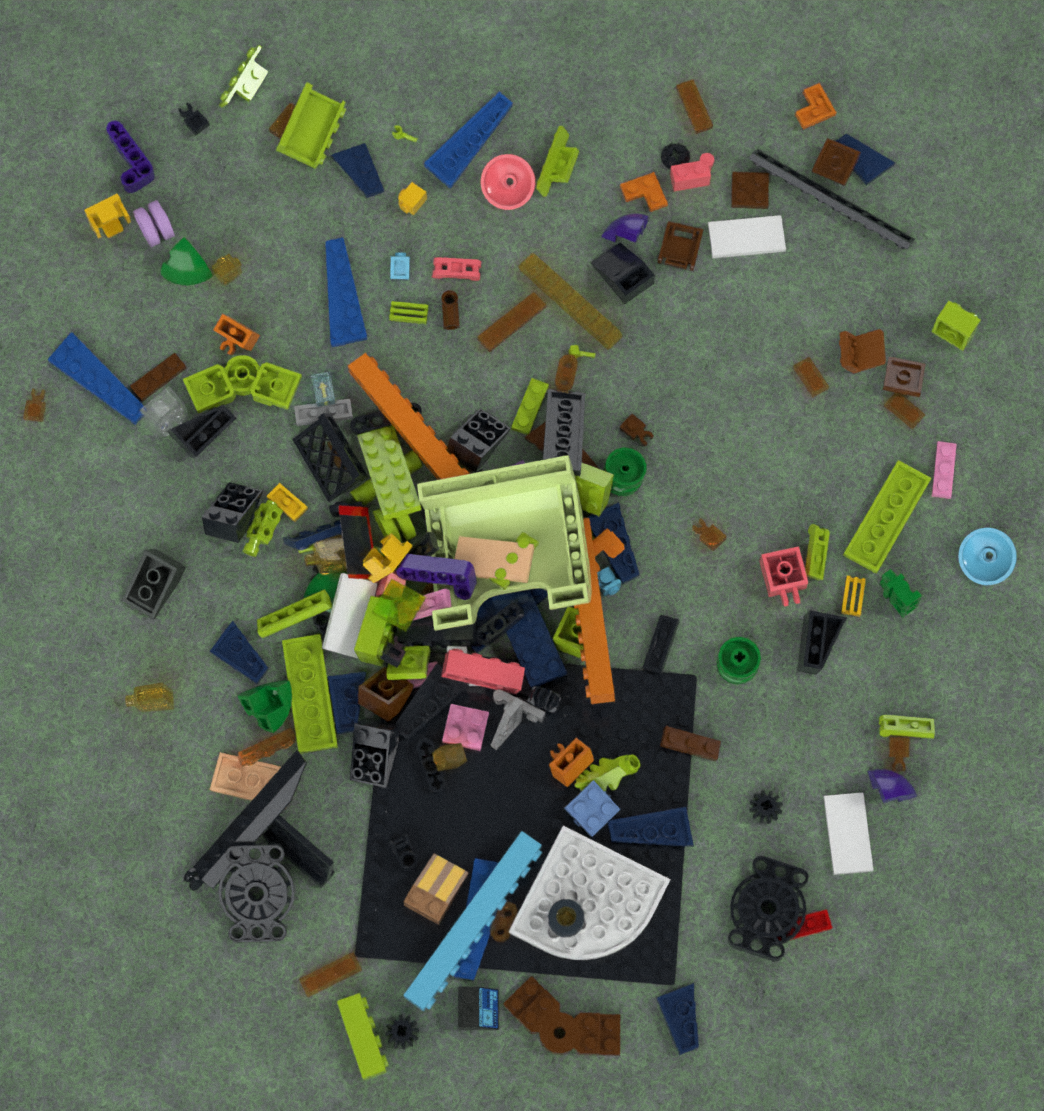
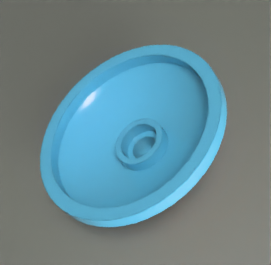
(974, 557)

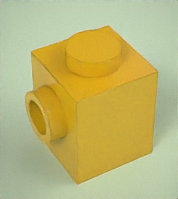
(412, 198)

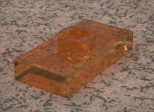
(281, 122)

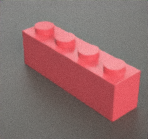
(483, 671)

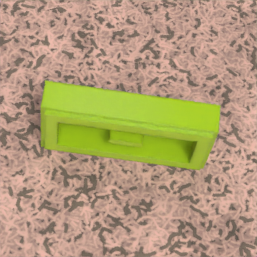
(394, 305)

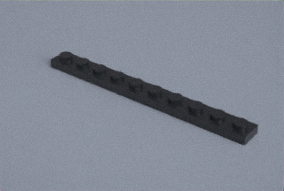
(837, 202)

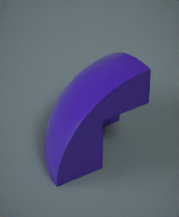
(627, 227)
(891, 785)

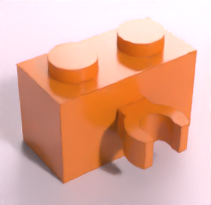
(236, 334)
(570, 761)

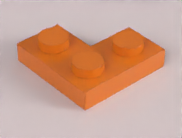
(819, 109)
(646, 187)

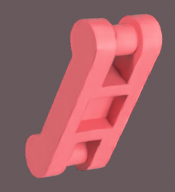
(456, 268)

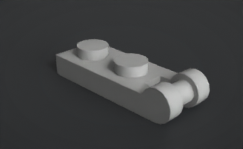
(533, 713)

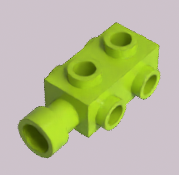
(263, 527)

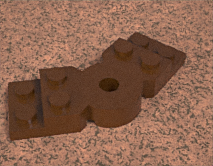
(586, 1033)

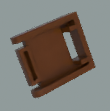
(680, 250)

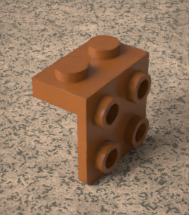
(862, 351)

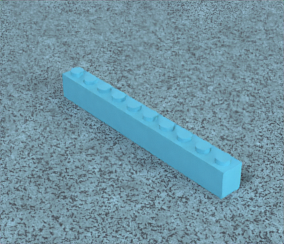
(472, 921)

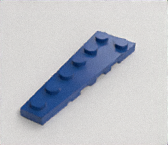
(462, 147)
(344, 307)
(87, 370)
(468, 968)

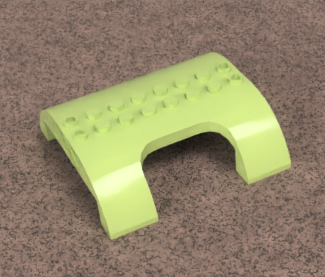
(500, 505)

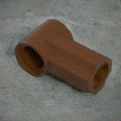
(450, 311)

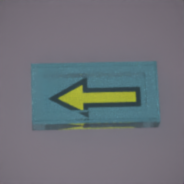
(323, 389)

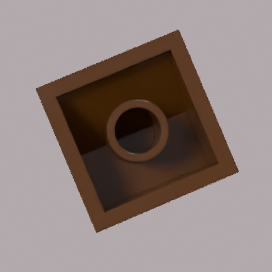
(383, 695)

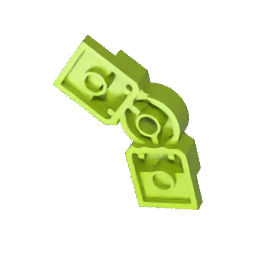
(220, 385)

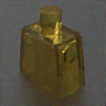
(328, 556)
(151, 698)

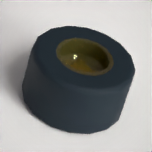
(566, 918)

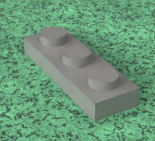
(309, 413)

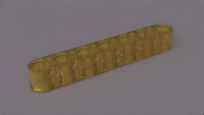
(570, 301)

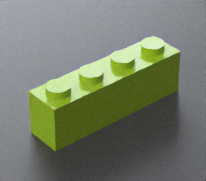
(361, 1036)

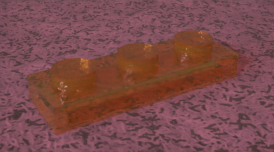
(694, 106)
(266, 748)
(330, 974)

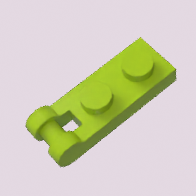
(816, 552)
(906, 726)

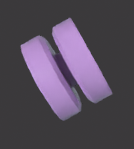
(155, 222)

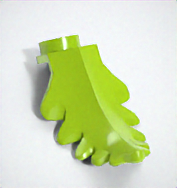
(609, 772)

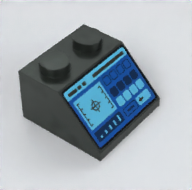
(478, 1008)

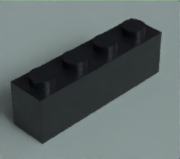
(423, 634)

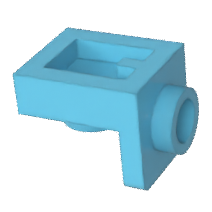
(400, 266)
(608, 582)

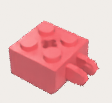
(779, 583)

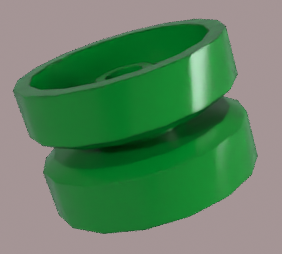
(628, 470)
(738, 649)

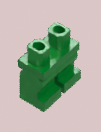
(899, 593)

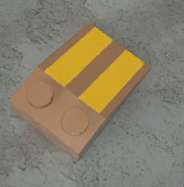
(435, 889)

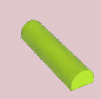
(365, 492)
(293, 613)

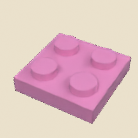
(465, 727)

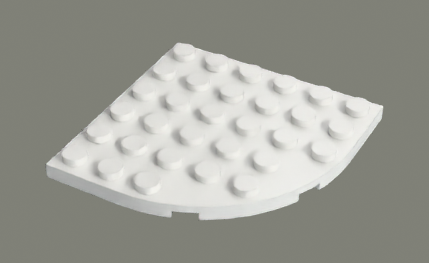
(609, 887)

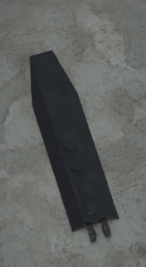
(249, 823)

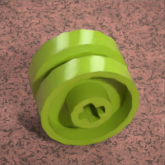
(395, 526)

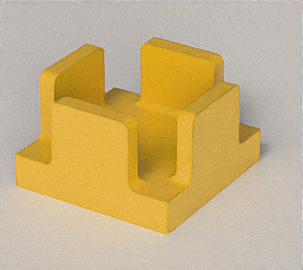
(107, 215)
(382, 566)

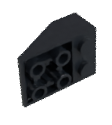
(624, 272)
(477, 439)
(231, 512)
(373, 751)

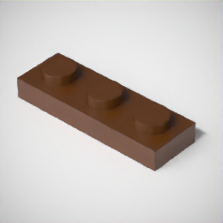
(158, 377)
(690, 743)

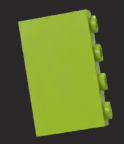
(311, 127)

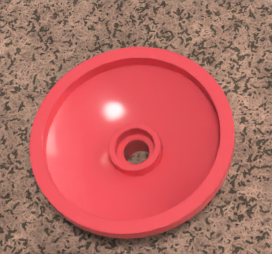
(495, 184)

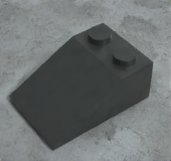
(153, 582)

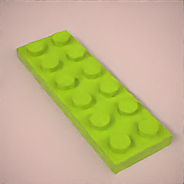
(389, 472)
(887, 516)
(309, 694)

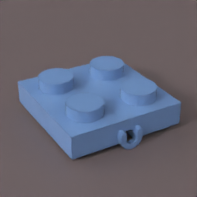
(592, 808)

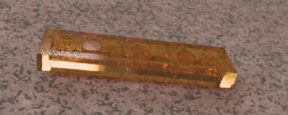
(511, 322)

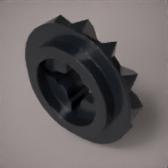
(667, 152)

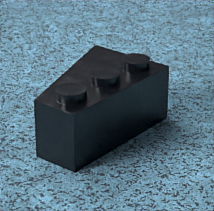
(201, 430)
(817, 640)

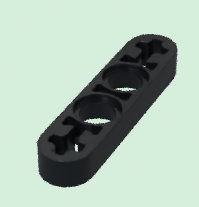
(362, 420)

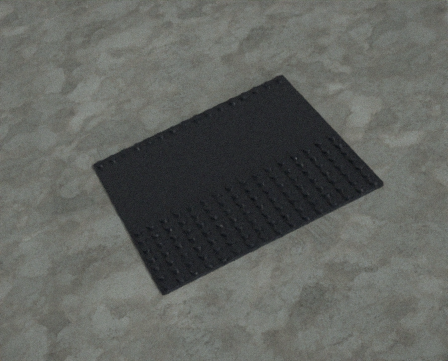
(515, 792)

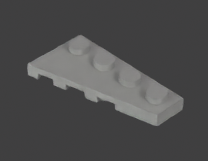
(510, 720)

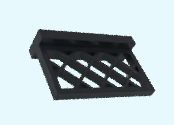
(339, 445)
(300, 851)

